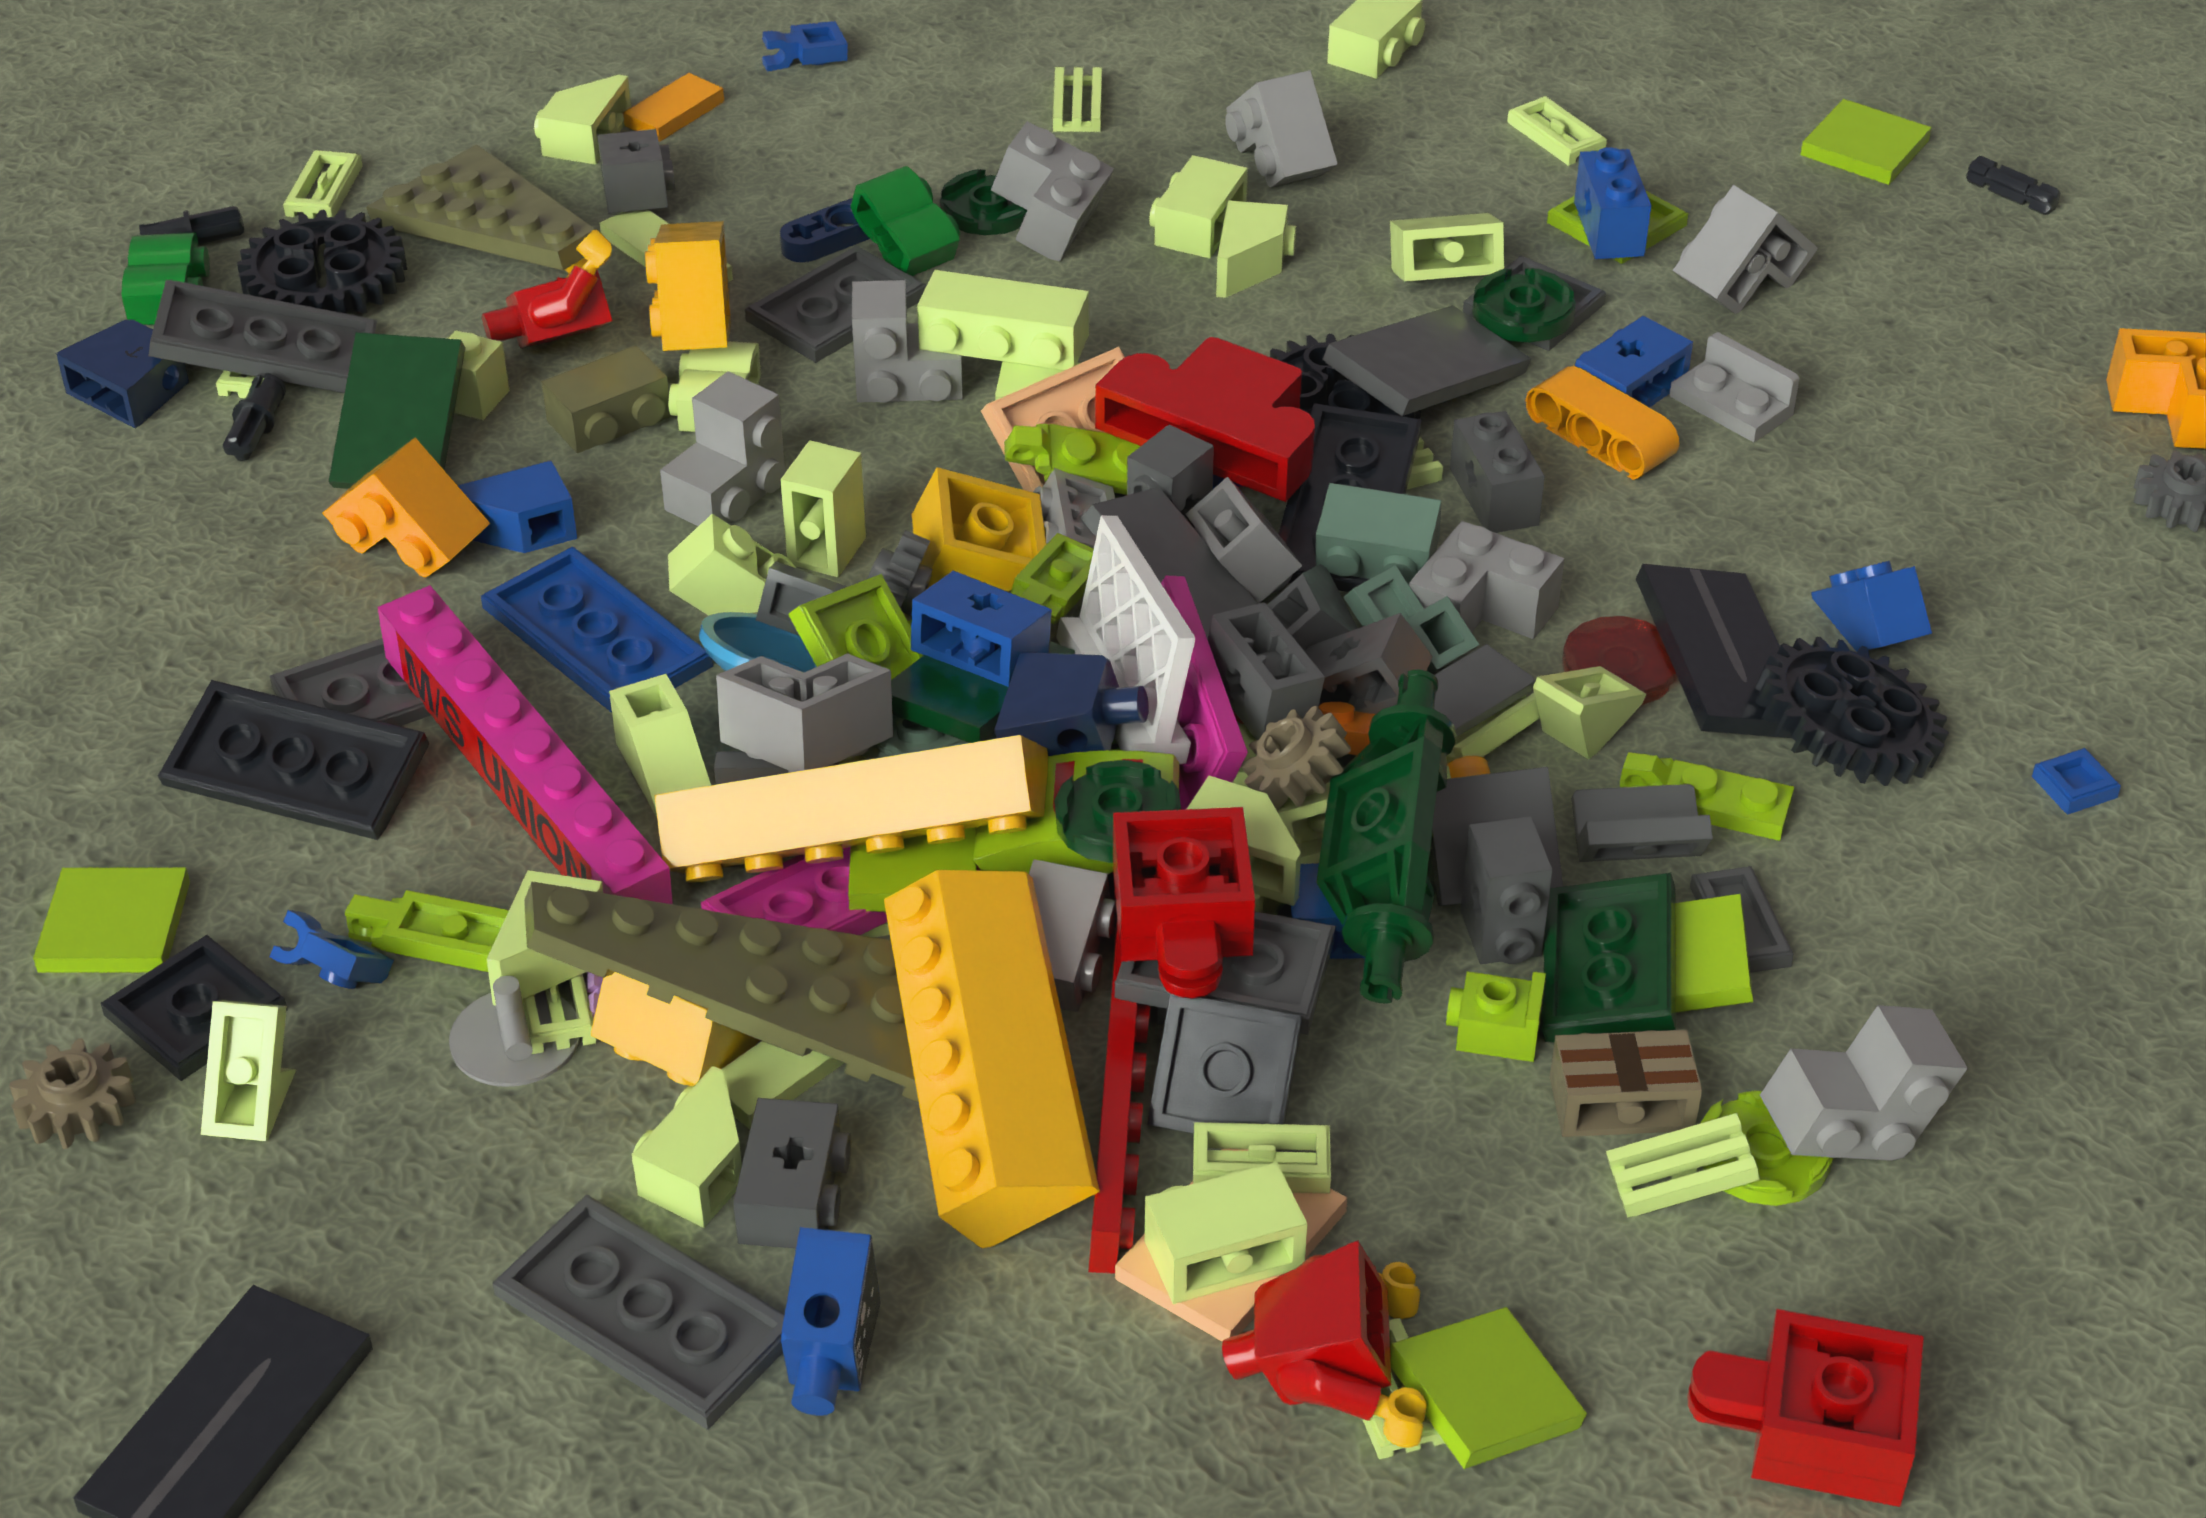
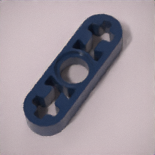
(818, 233)

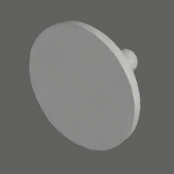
(495, 1041)

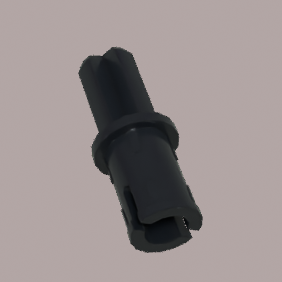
(207, 225)
(254, 416)

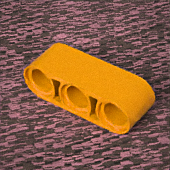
(1603, 420)

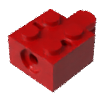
(1184, 893)
(1826, 1405)

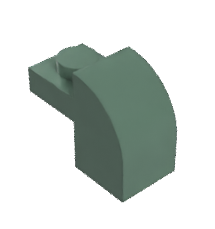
(1436, 626)

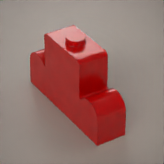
(1224, 397)

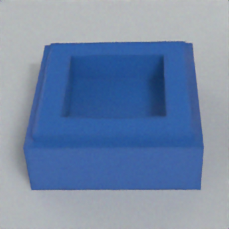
(2076, 781)

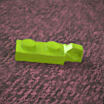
(1072, 450)
(1056, 576)
(1728, 797)
(427, 927)

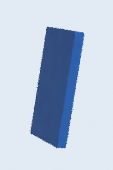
(593, 627)

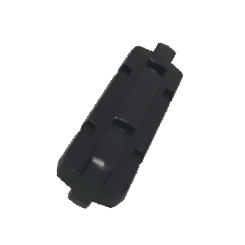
(2013, 185)

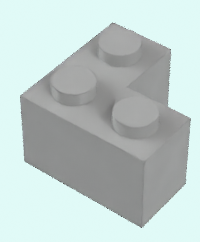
(1284, 128)
(1054, 185)
(1740, 248)
(888, 350)
(734, 454)
(1492, 580)
(806, 716)
(1872, 1095)

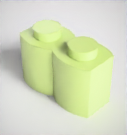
(702, 368)

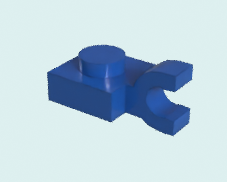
(809, 42)
(341, 958)

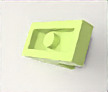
(245, 1070)

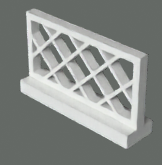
(1133, 625)

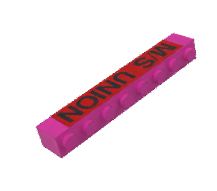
(517, 750)

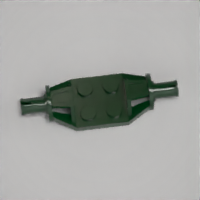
(1382, 834)

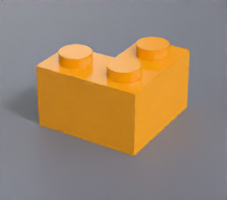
(2162, 376)
(410, 505)

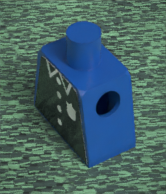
(829, 1316)

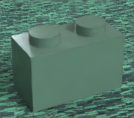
(1375, 529)

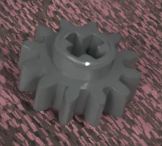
(2173, 489)
(904, 569)

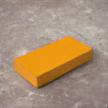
(674, 106)

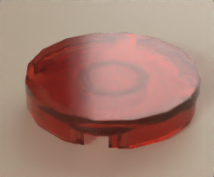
(1626, 649)

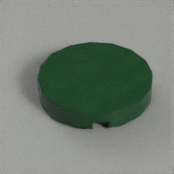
(982, 214)
(1524, 306)
(1087, 825)

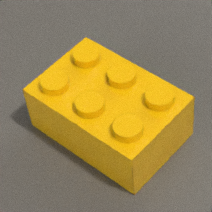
(692, 284)

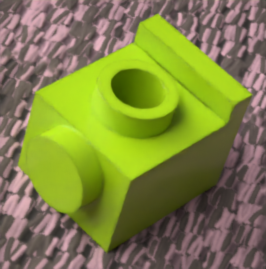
(1497, 1015)

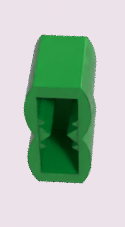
(905, 222)
(151, 263)

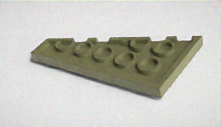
(485, 208)
(753, 974)

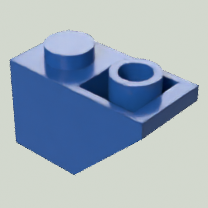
(524, 508)
(1875, 605)

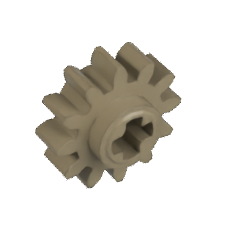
(1296, 756)
(72, 1093)

